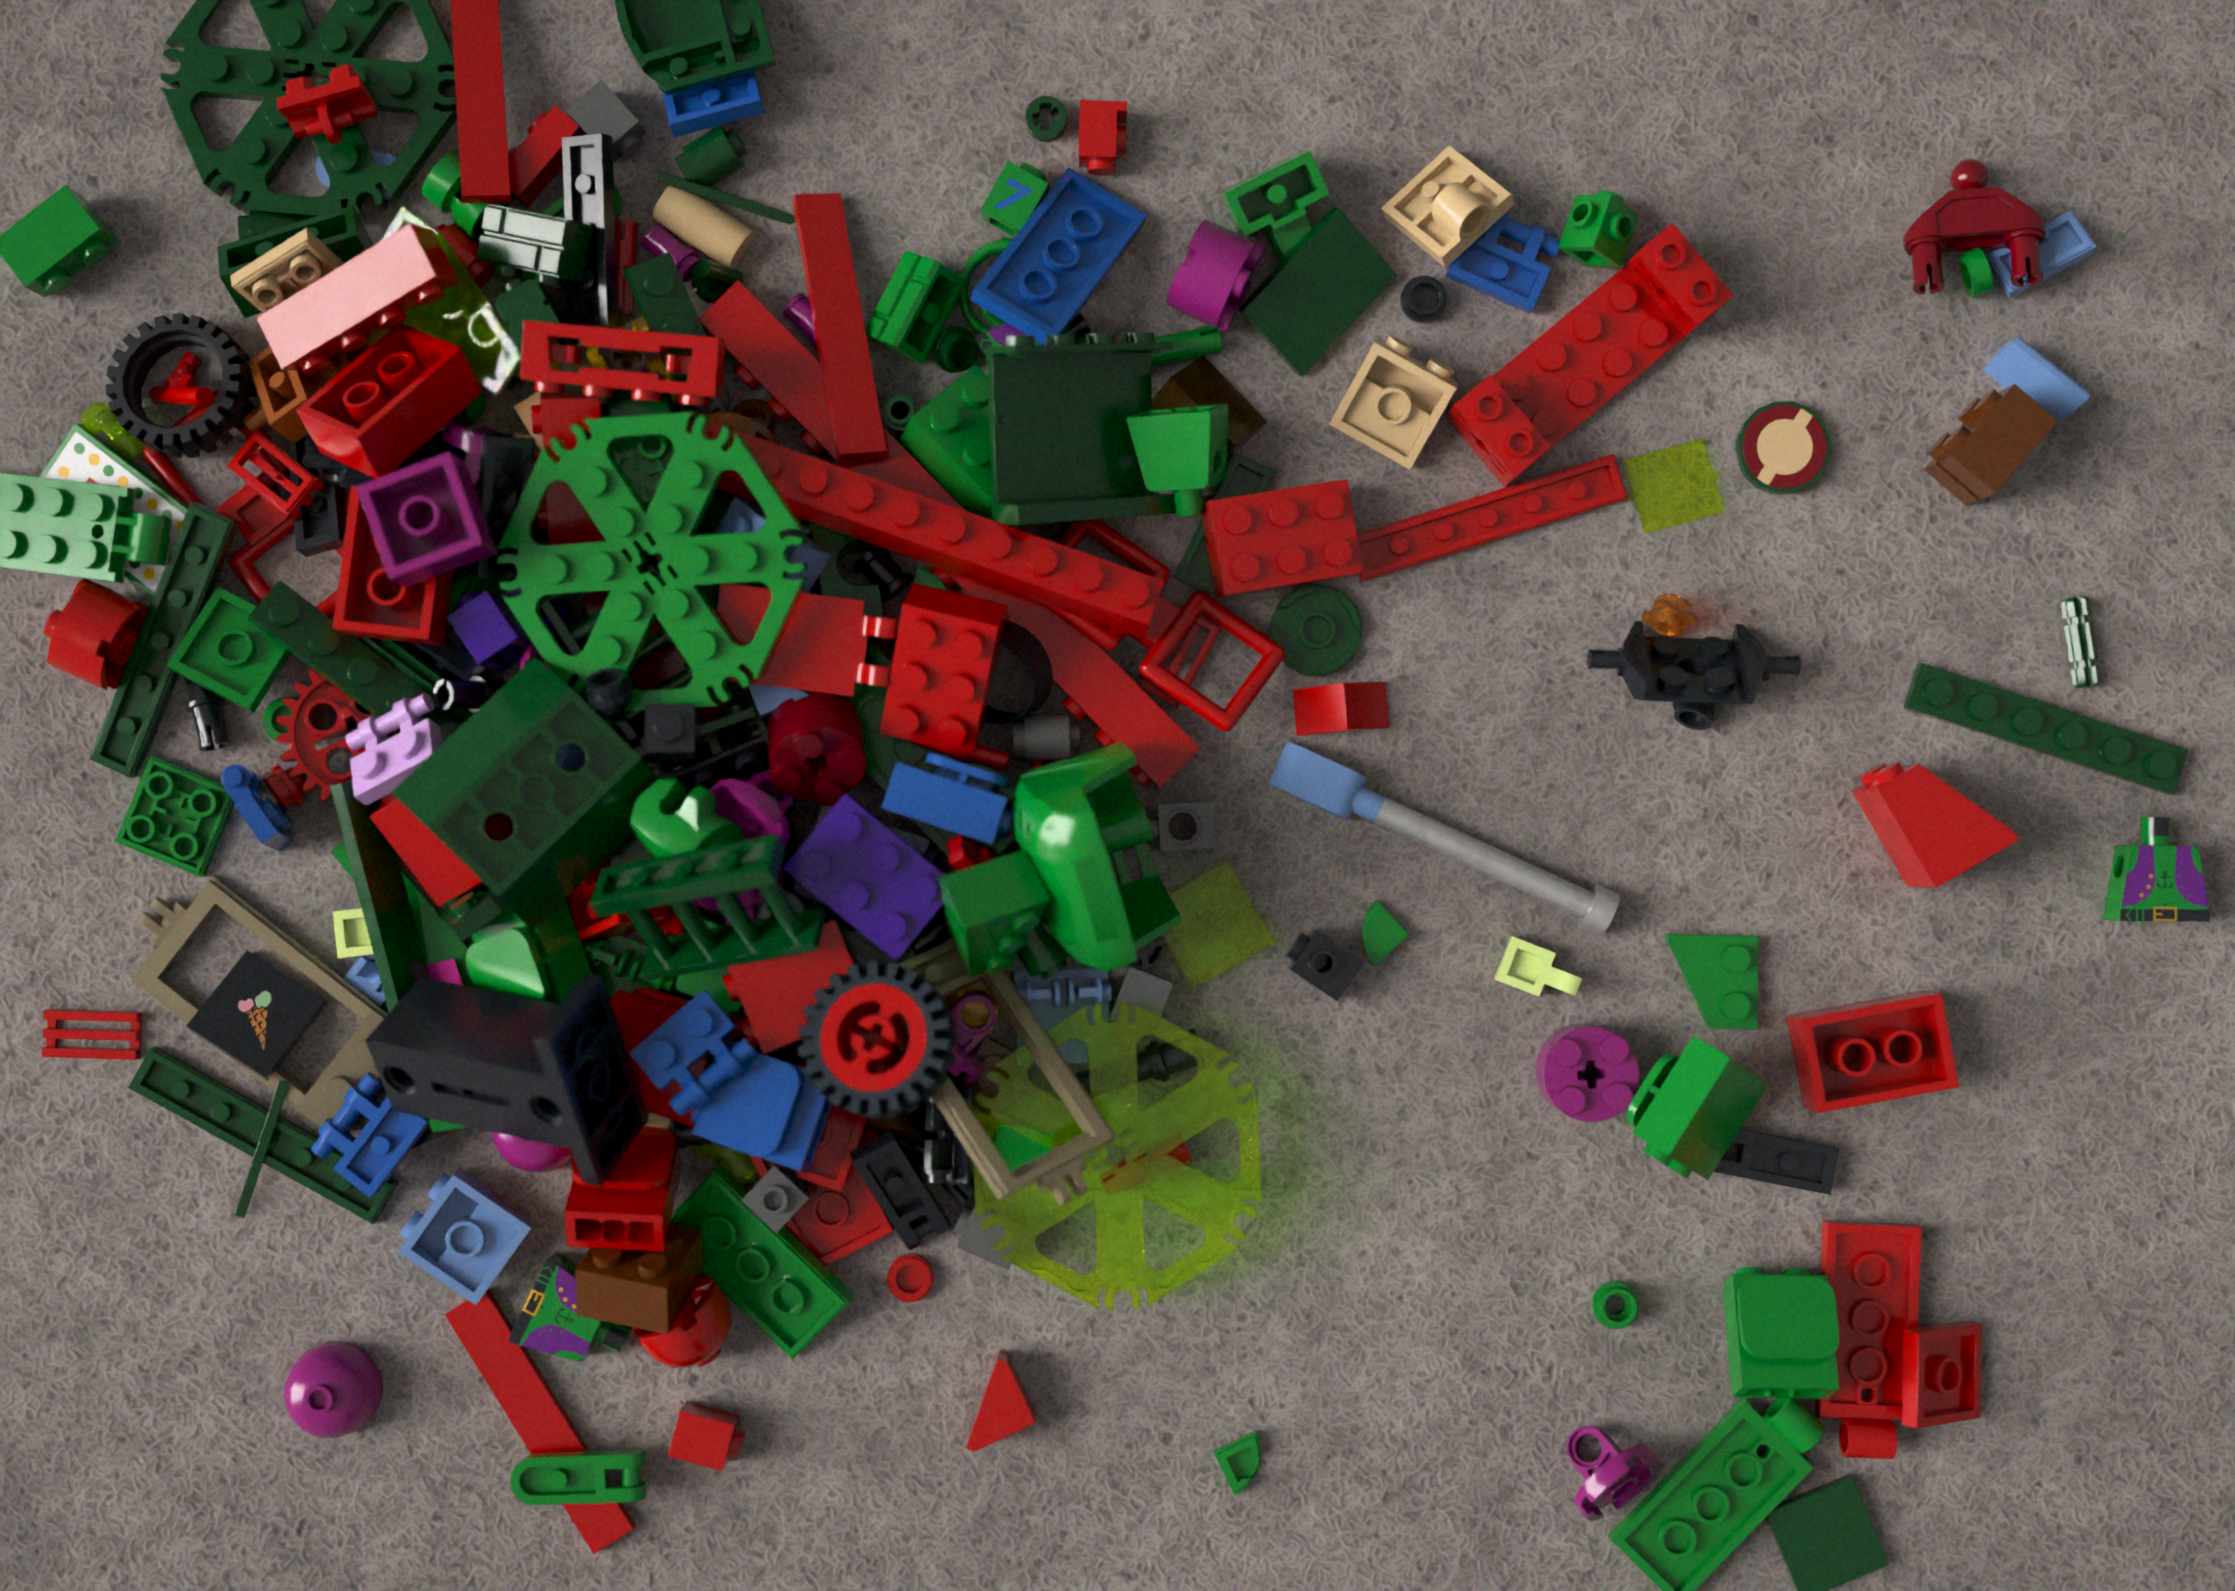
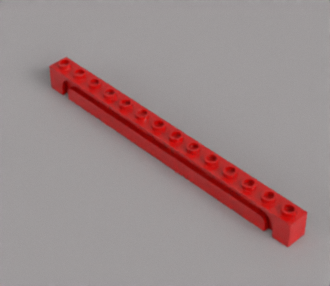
(1080, 667)

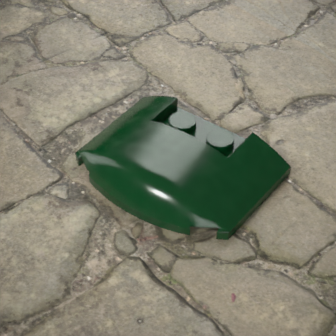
(695, 40)

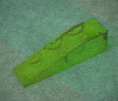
(464, 318)

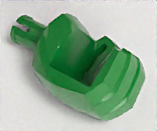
(677, 823)

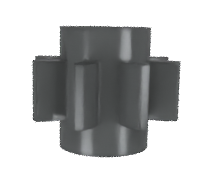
(617, 359)

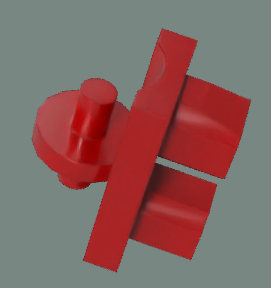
(328, 106)

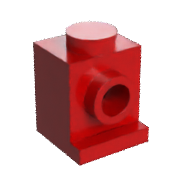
(1100, 136)

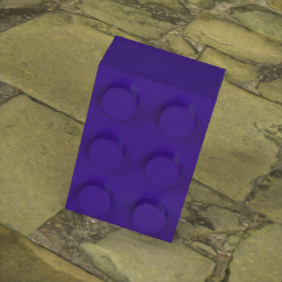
(869, 876)

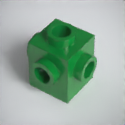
(1598, 230)

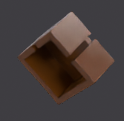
(1989, 444)
(641, 1286)

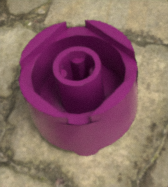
(1214, 275)
(1607, 1091)

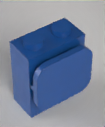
(952, 798)
(766, 1112)

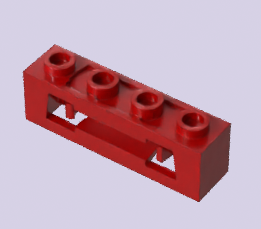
(542, 357)

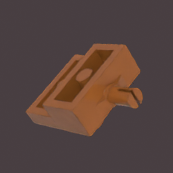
(285, 391)

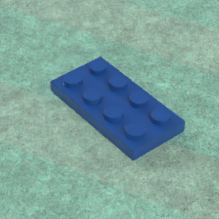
(1059, 257)

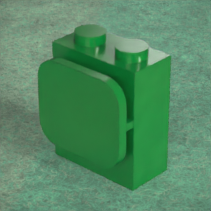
(527, 962)
(1693, 1107)
(1781, 1334)

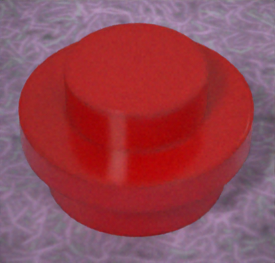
(285, 788)

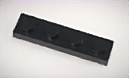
(590, 200)

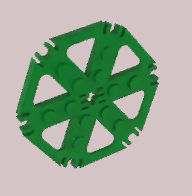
(661, 529)

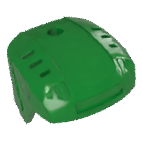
(1069, 824)

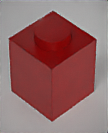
(706, 1436)

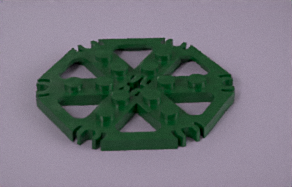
(263, 75)

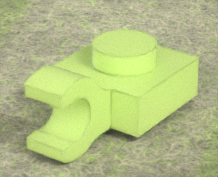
(1531, 967)

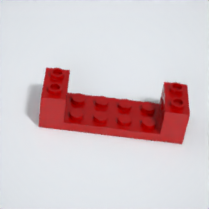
(1588, 355)

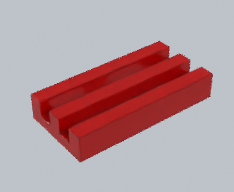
(300, 494)
(1201, 622)
(53, 1033)

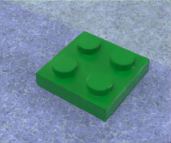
(229, 652)

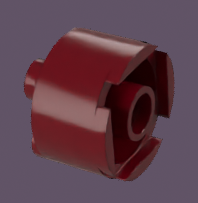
(816, 748)

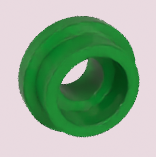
(1625, 1315)

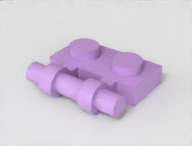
(393, 759)

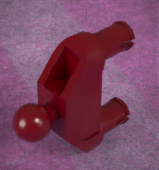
(1971, 220)

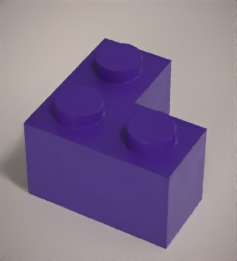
(493, 630)

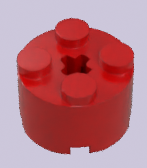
(94, 634)

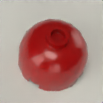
(697, 1331)

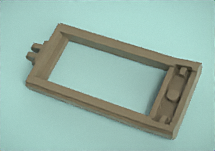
(178, 926)
(948, 975)

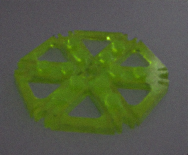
(1155, 1176)

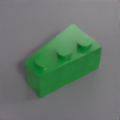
(993, 910)

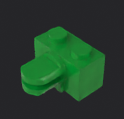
(1277, 201)

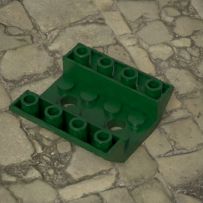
(509, 766)

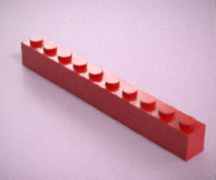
(952, 538)

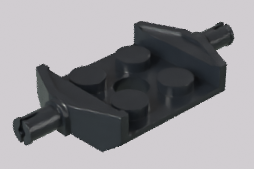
(1725, 667)

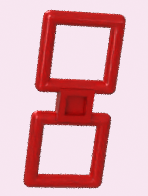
(259, 519)
(1170, 626)

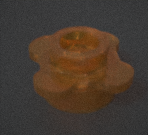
(1670, 615)

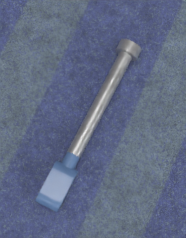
(1343, 793)

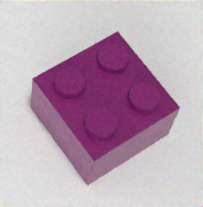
(426, 519)

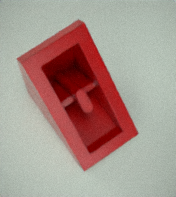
(1341, 708)
(1003, 1407)

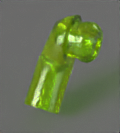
(101, 418)
(733, 1161)

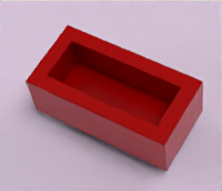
(540, 154)

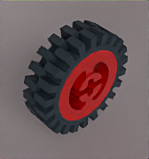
(855, 1083)

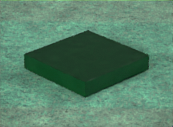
(1826, 1536)

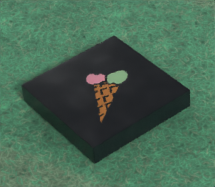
(256, 1015)

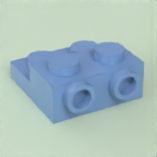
(464, 1235)

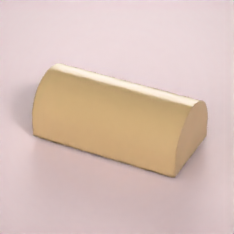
(703, 226)

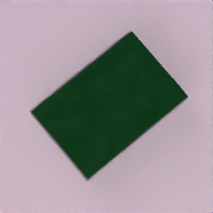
(1317, 291)

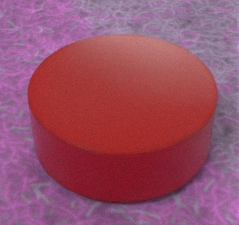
(910, 1277)

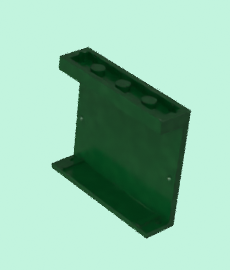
(1064, 430)

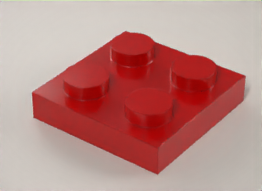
(1941, 1374)

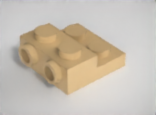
(1395, 401)

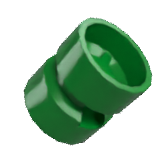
(444, 192)

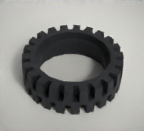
(142, 356)

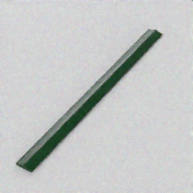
(726, 198)
(261, 1148)

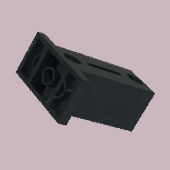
(515, 1067)

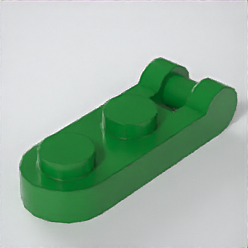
(579, 1477)

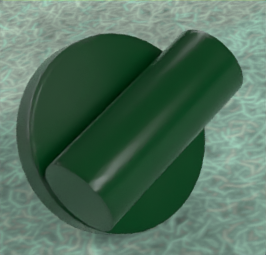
(713, 279)

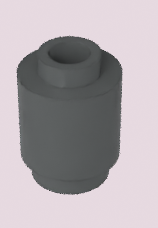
(1045, 737)

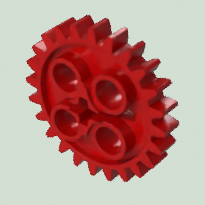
(303, 736)

